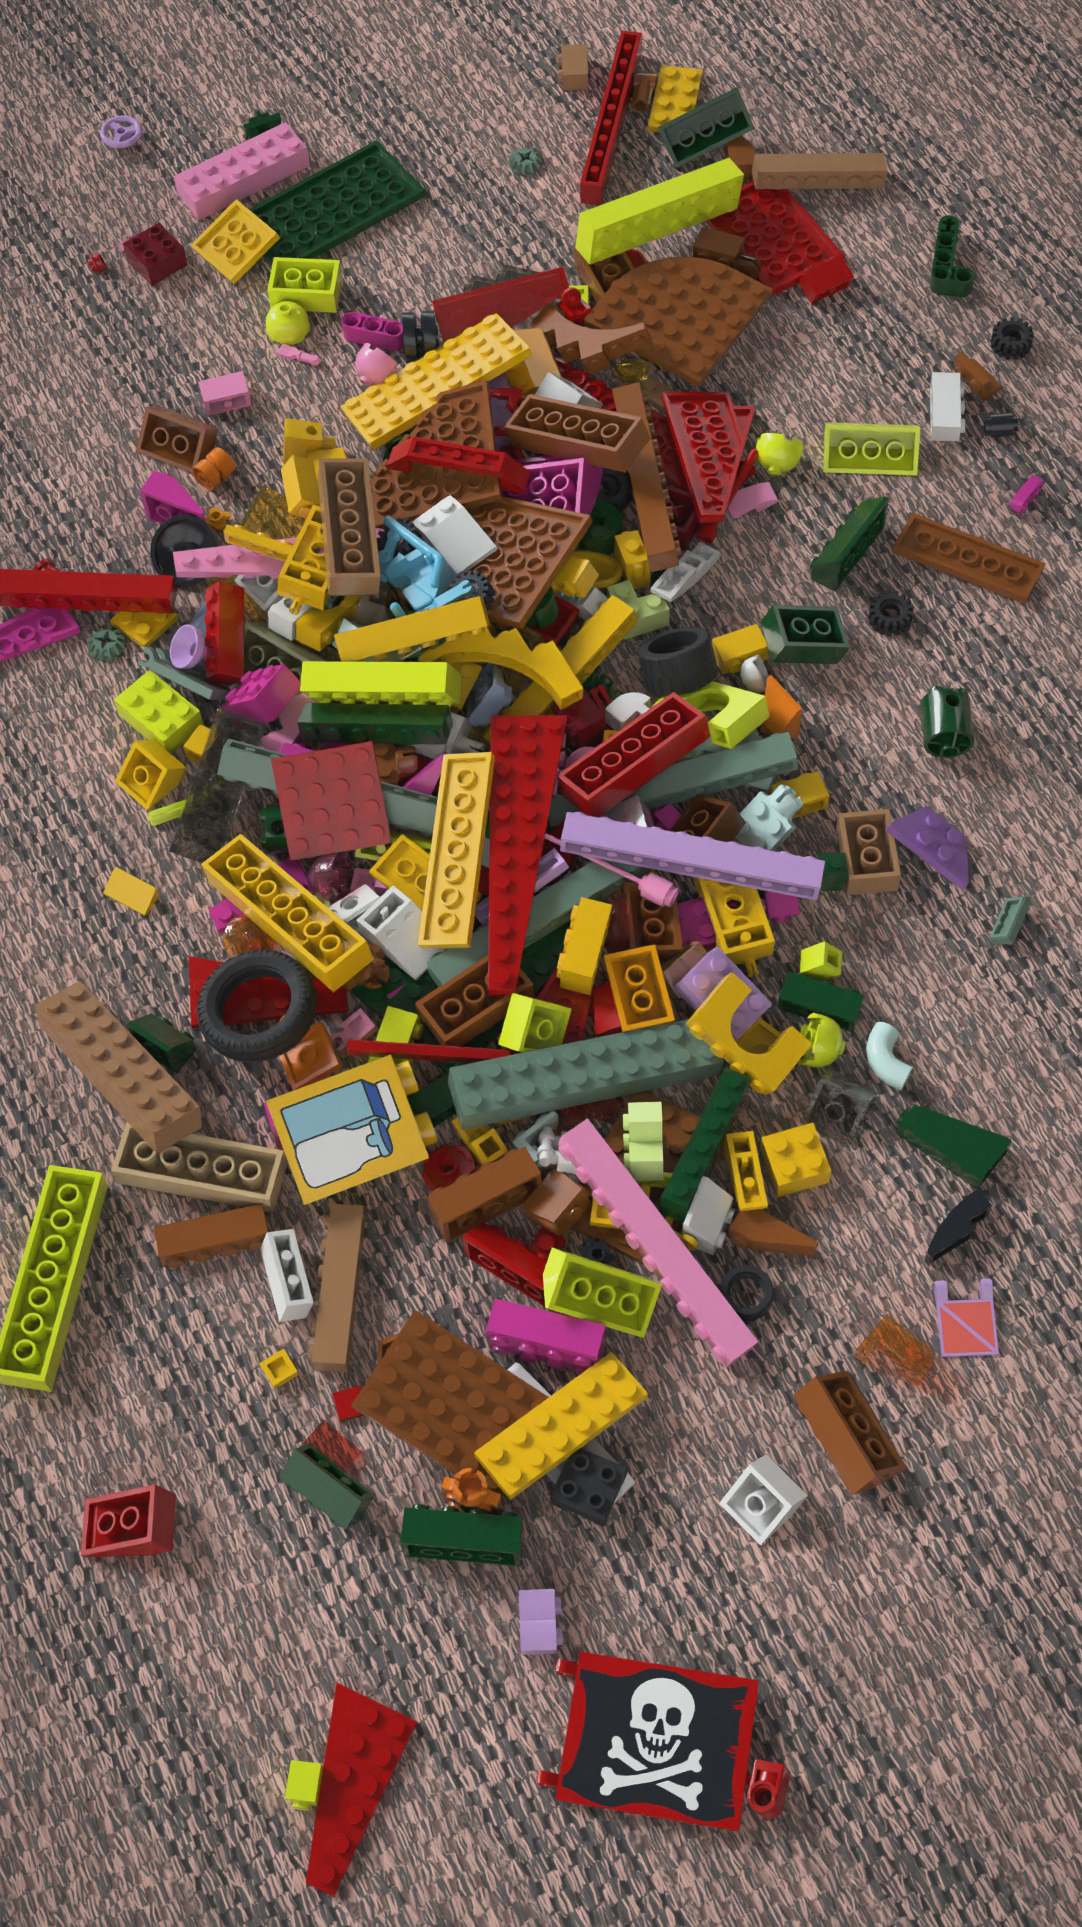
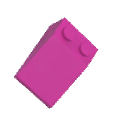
(166, 498)

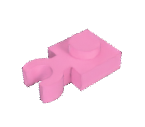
(355, 1027)

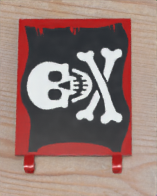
(656, 1741)

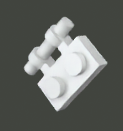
(547, 1151)

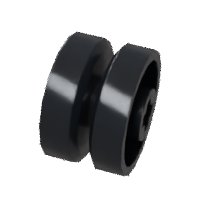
(417, 336)

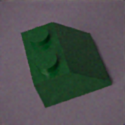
(163, 1041)

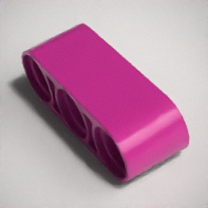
(373, 330)

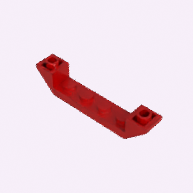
(462, 458)

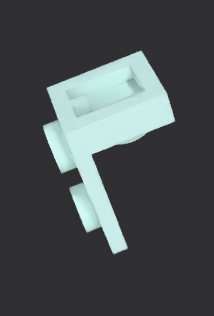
(531, 1136)

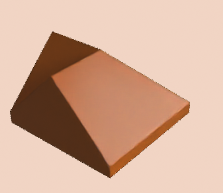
(783, 710)

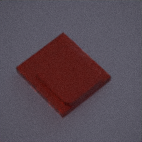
(333, 1445)

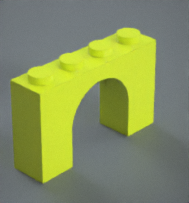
(740, 711)

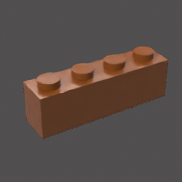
(211, 1235)

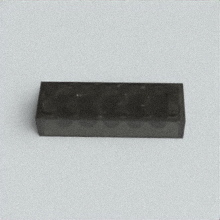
(211, 798)

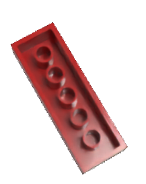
(633, 756)

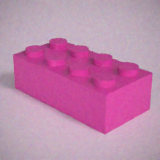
(545, 1336)

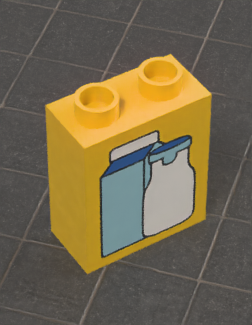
(351, 1128)

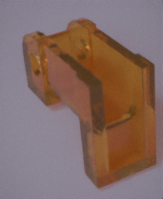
(900, 1348)

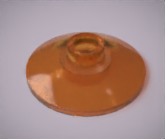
(234, 936)

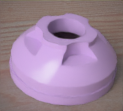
(187, 647)

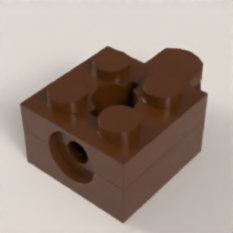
(726, 250)

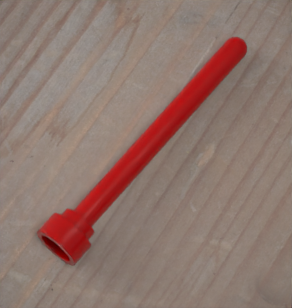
(707, 531)

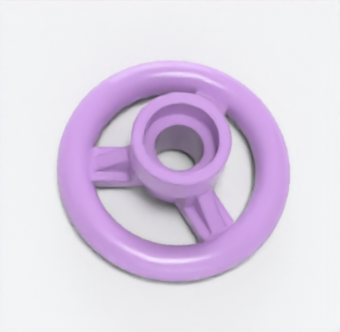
(122, 134)

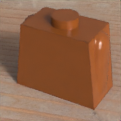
(557, 1203)

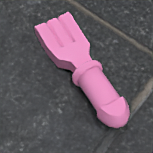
(293, 353)

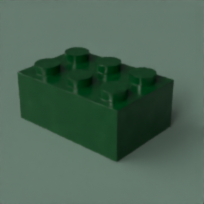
(805, 634)

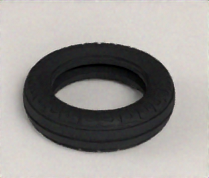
(275, 1040)

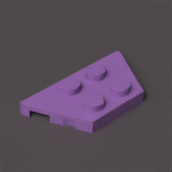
(935, 843)

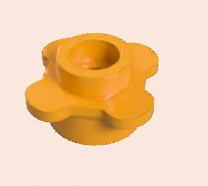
(220, 522)

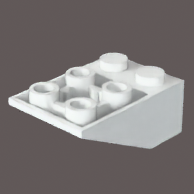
(395, 928)

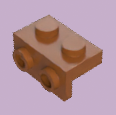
(975, 376)

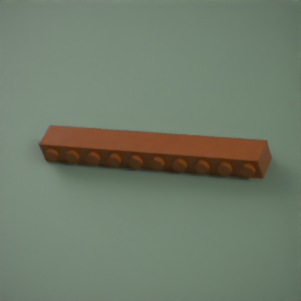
(648, 485)

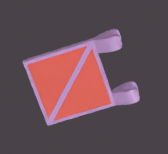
(966, 1325)

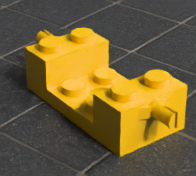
(304, 572)
(739, 932)

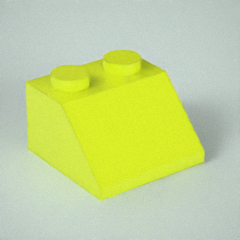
(533, 1024)

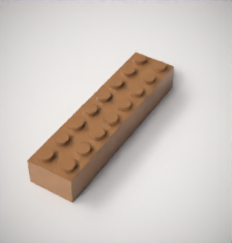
(119, 1067)

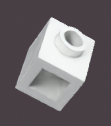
(590, 604)

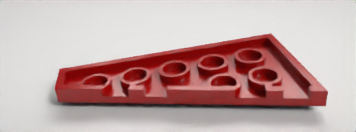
(358, 1765)

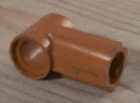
(643, 90)

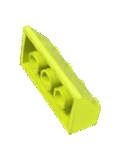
(871, 448)
(599, 1292)

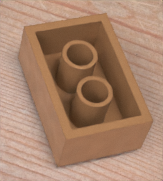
(868, 852)

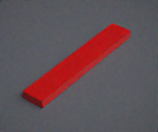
(422, 1051)

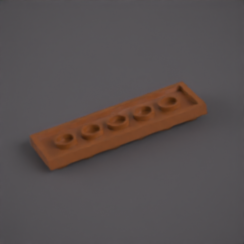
(969, 558)

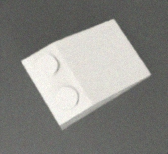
(454, 535)

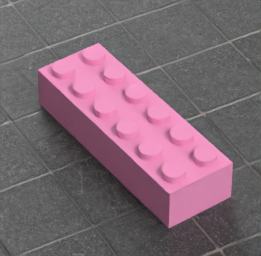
(242, 171)

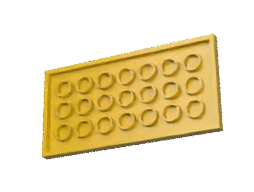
(403, 397)

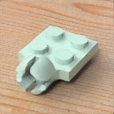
(769, 818)

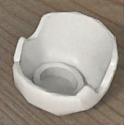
(754, 674)

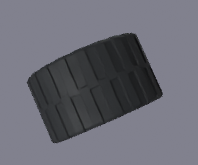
(678, 661)

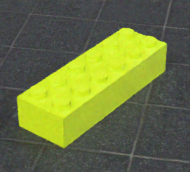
(381, 682)

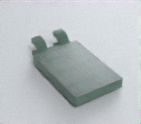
(186, 678)

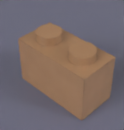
(574, 67)

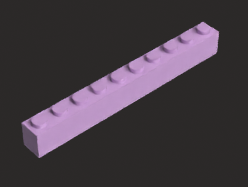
(692, 855)

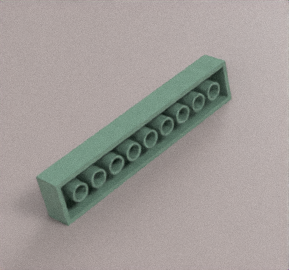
(579, 1073)

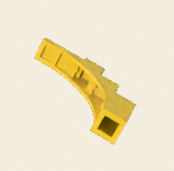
(508, 649)

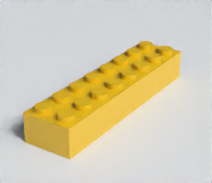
(288, 912)

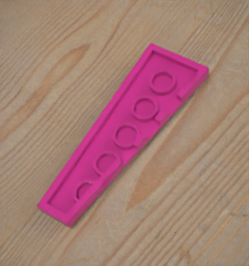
(35, 630)

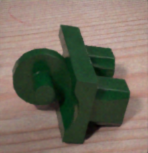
(260, 123)

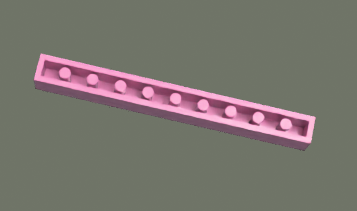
(657, 1243)

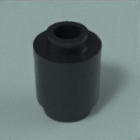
(1000, 425)

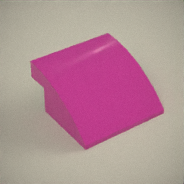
(560, 483)

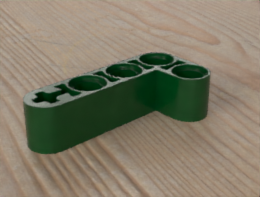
(945, 277)

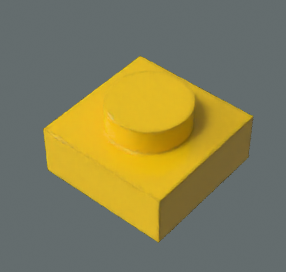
(279, 1369)

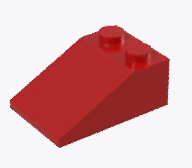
(129, 1523)

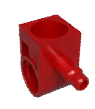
(768, 1778)

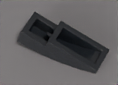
(958, 1225)

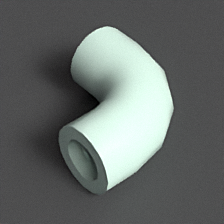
(882, 1059)

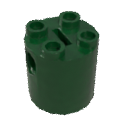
(946, 722)
(270, 839)

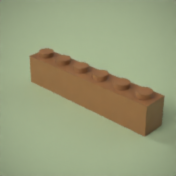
(819, 171)
(338, 1288)

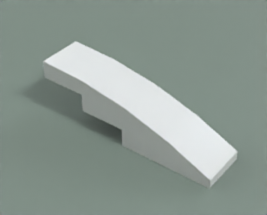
(691, 569)

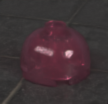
(330, 874)

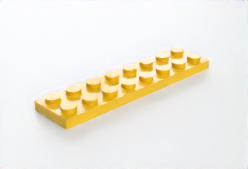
(456, 851)

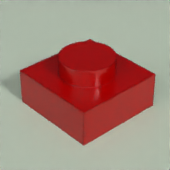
(545, 1242)

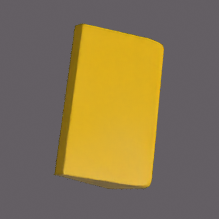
(131, 891)

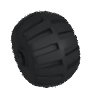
(618, 487)

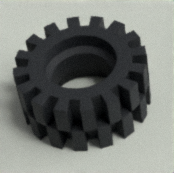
(1012, 328)
(890, 601)

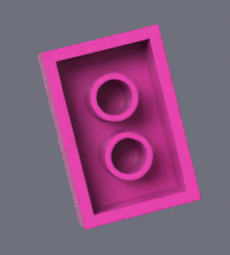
(263, 693)

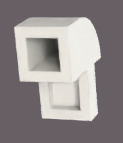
(626, 709)

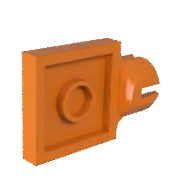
(311, 1058)
(471, 1492)

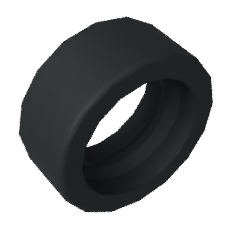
(757, 1275)

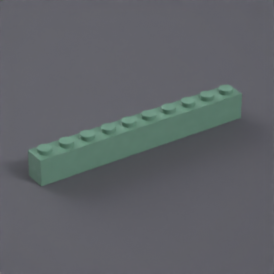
(253, 765)
(706, 774)
(548, 912)

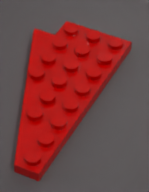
(710, 445)

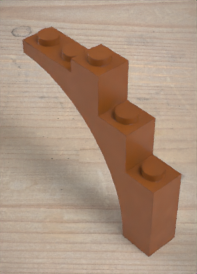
(592, 345)

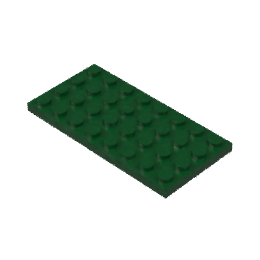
(337, 203)

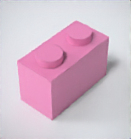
(224, 393)

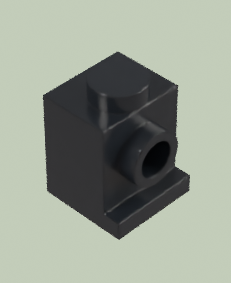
(593, 1247)

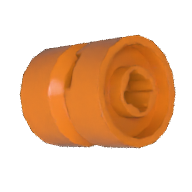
(213, 469)

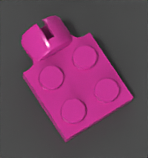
(696, 922)

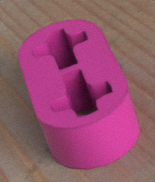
(1027, 494)

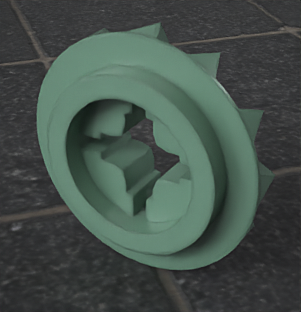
(528, 166)
(111, 649)

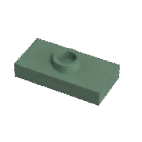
(1010, 920)

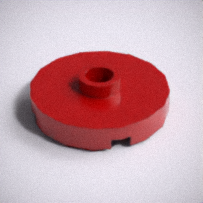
(444, 1159)

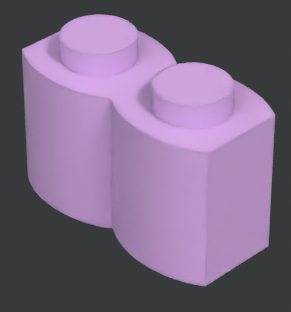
(538, 1621)

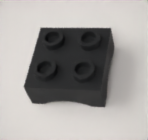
(588, 1486)

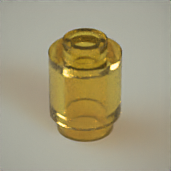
(631, 370)

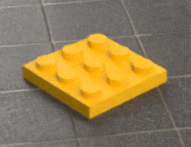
(235, 241)

